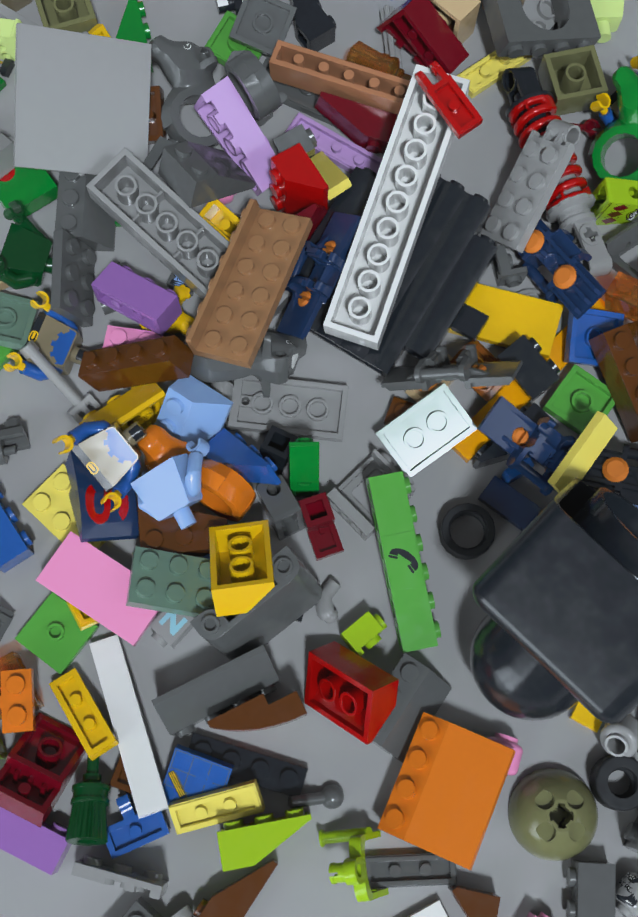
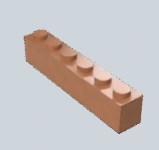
(325, 73)

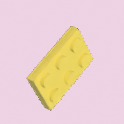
(53, 506)

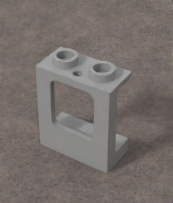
(348, 507)

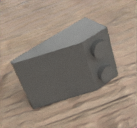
(201, 173)

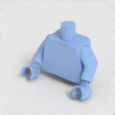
(173, 486)

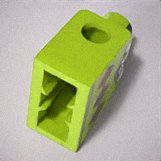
(615, 201)

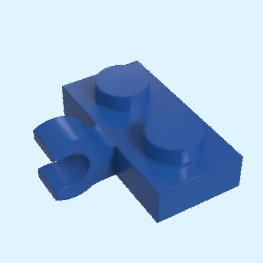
(134, 831)

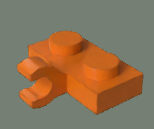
(17, 701)

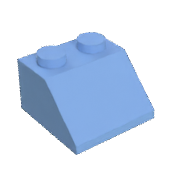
(193, 411)

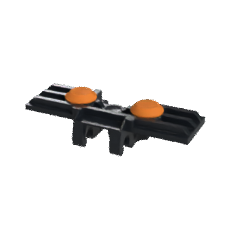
(614, 473)

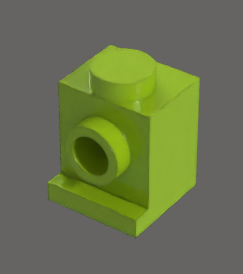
(364, 633)

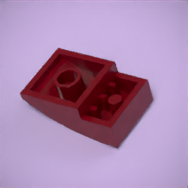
(39, 769)

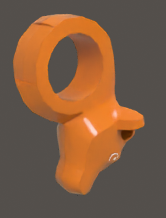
(222, 487)

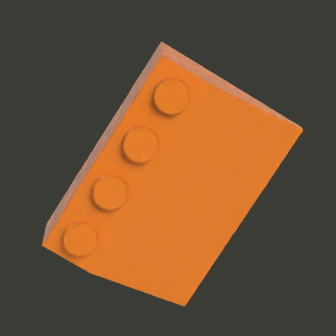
(447, 790)

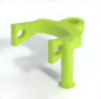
(353, 869)

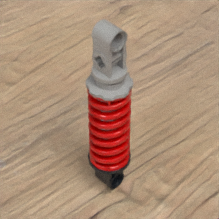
(571, 199)

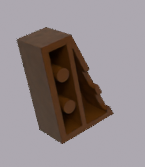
(169, 537)

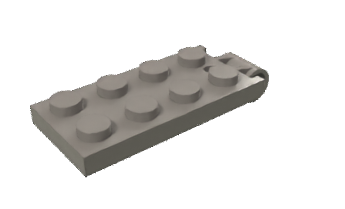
(531, 184)
(295, 406)

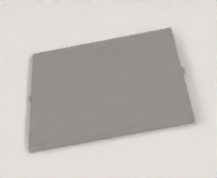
(78, 99)

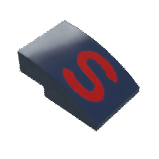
(93, 519)

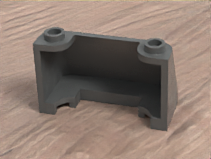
(285, 603)

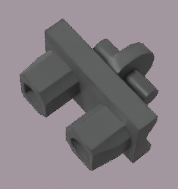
(12, 439)

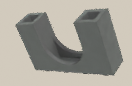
(518, 36)

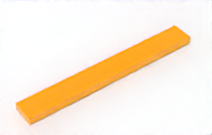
(514, 394)

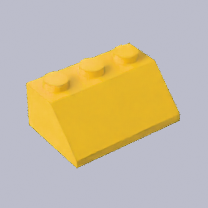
(138, 404)
(240, 566)

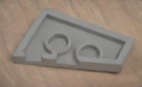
(92, 869)

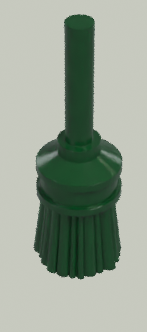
(88, 813)

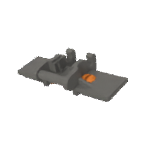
(438, 367)

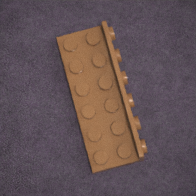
(248, 285)

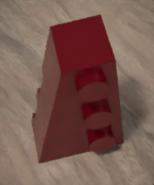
(424, 35)

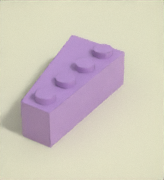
(237, 132)

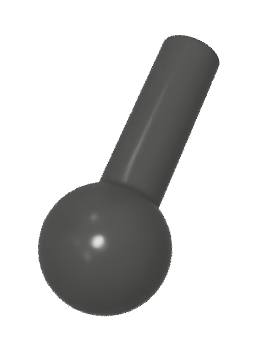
(330, 797)

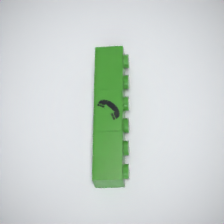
(402, 562)

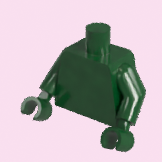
(25, 251)

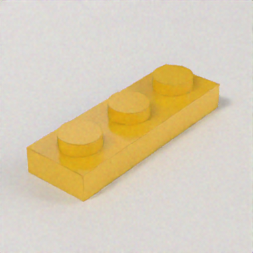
(83, 714)

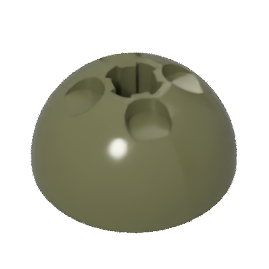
(536, 814)

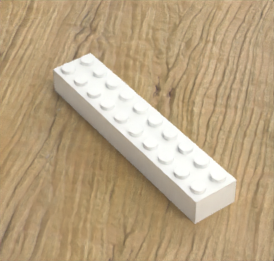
(391, 218)

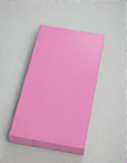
(95, 587)

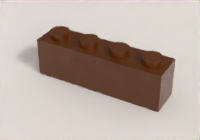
(136, 363)

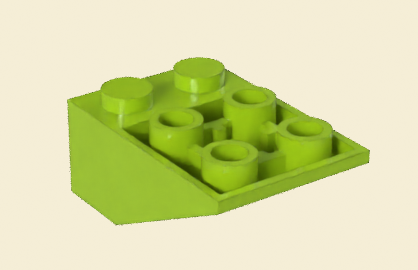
(249, 843)

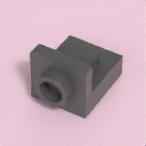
(503, 269)

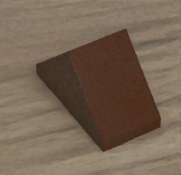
(476, 902)

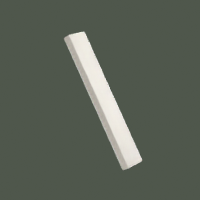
(129, 727)

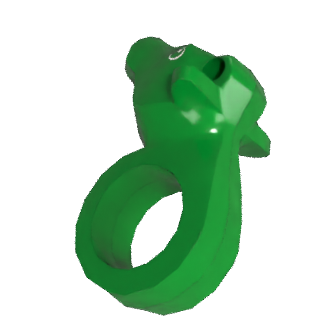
(626, 126)

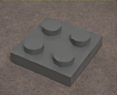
(262, 24)

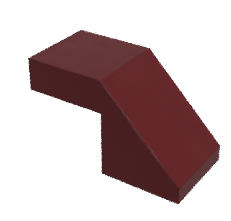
(320, 526)

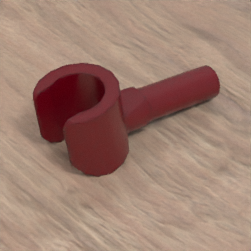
(588, 126)

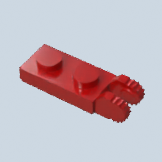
(449, 101)

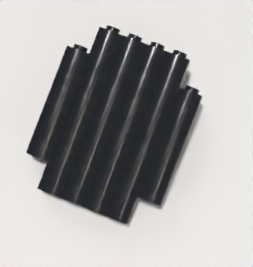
(438, 279)

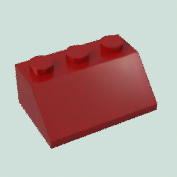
(296, 181)
(349, 690)

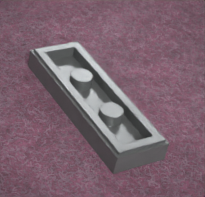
(409, 870)

